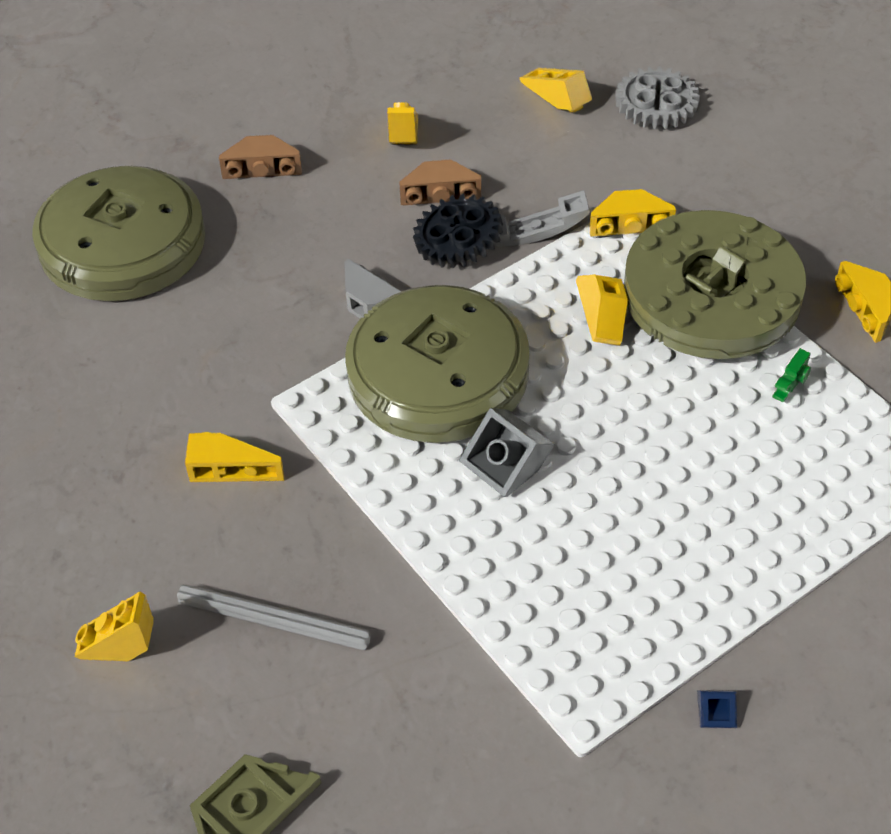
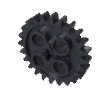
(458, 230)

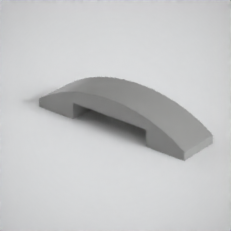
(545, 224)

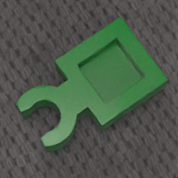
(795, 372)

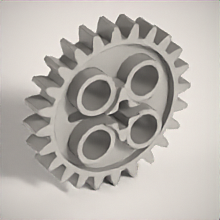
(676, 103)

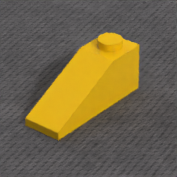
(559, 87)
(227, 459)

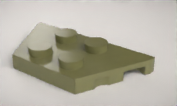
(251, 797)

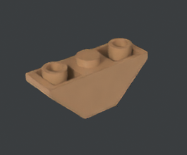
(260, 158)
(439, 181)

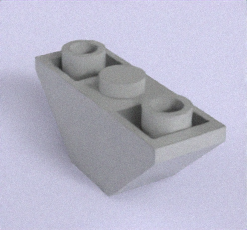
(364, 289)

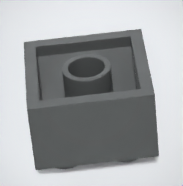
(505, 451)

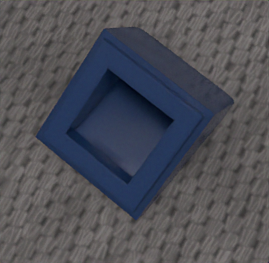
(717, 708)

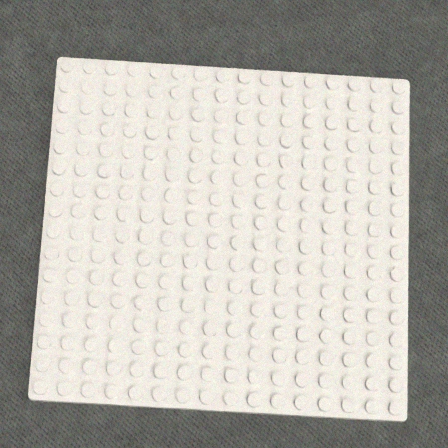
(660, 519)

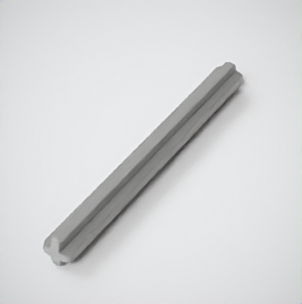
(274, 617)

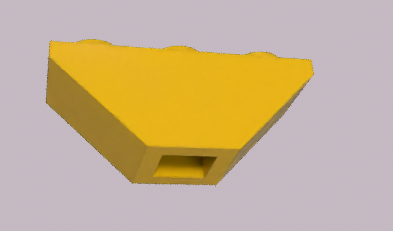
(402, 124)
(628, 213)
(867, 296)
(604, 307)
(118, 633)

